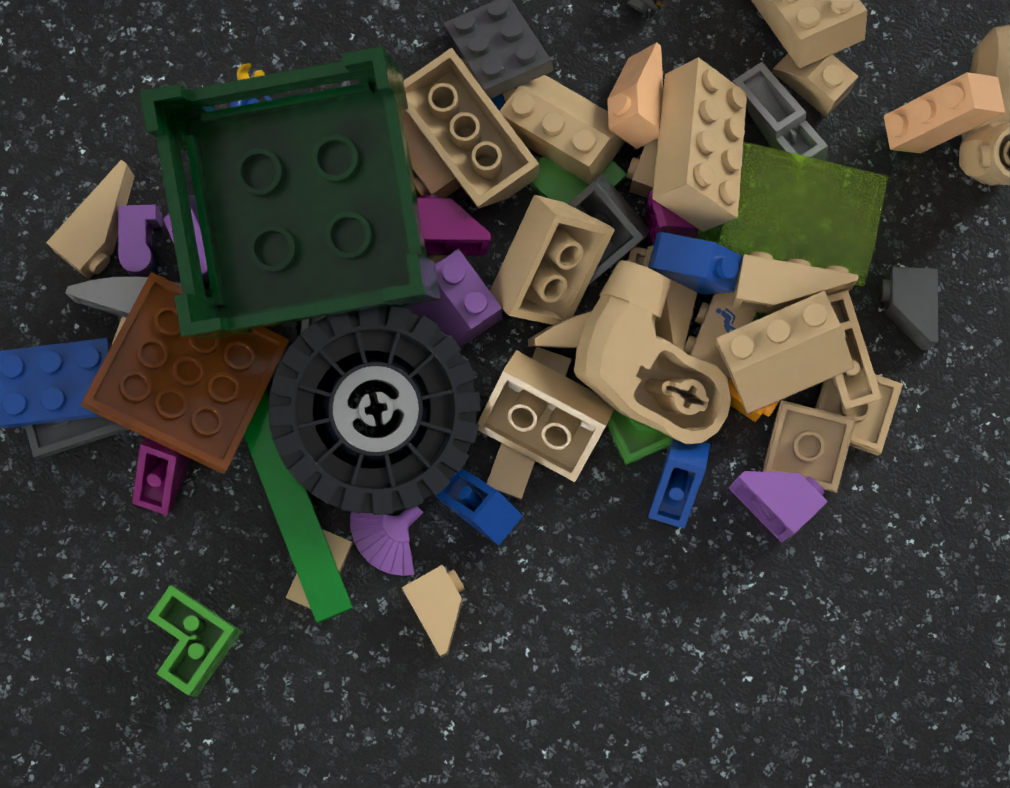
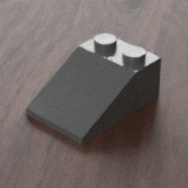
(607, 205)

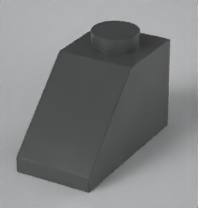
(912, 302)

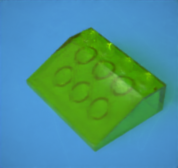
(805, 210)

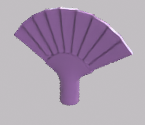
(385, 540)

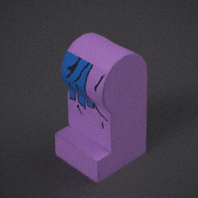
(135, 238)

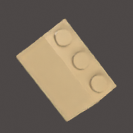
(562, 127)
(550, 261)
(785, 352)
(545, 416)

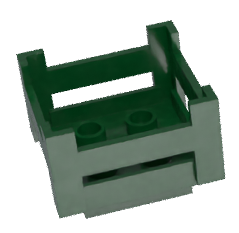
(295, 196)

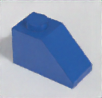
(695, 263)
(679, 482)
(480, 506)

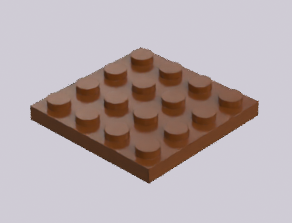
(179, 388)

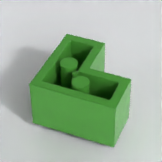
(201, 644)

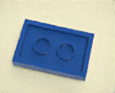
(48, 382)

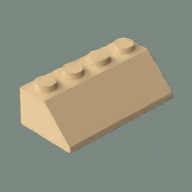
(468, 131)

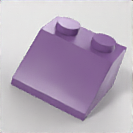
(465, 302)
(779, 499)

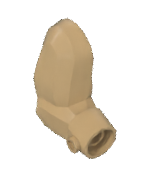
(986, 148)
(643, 372)

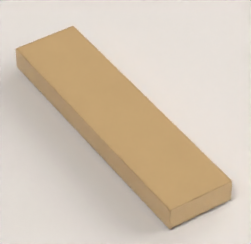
(511, 468)

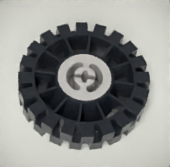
(315, 424)

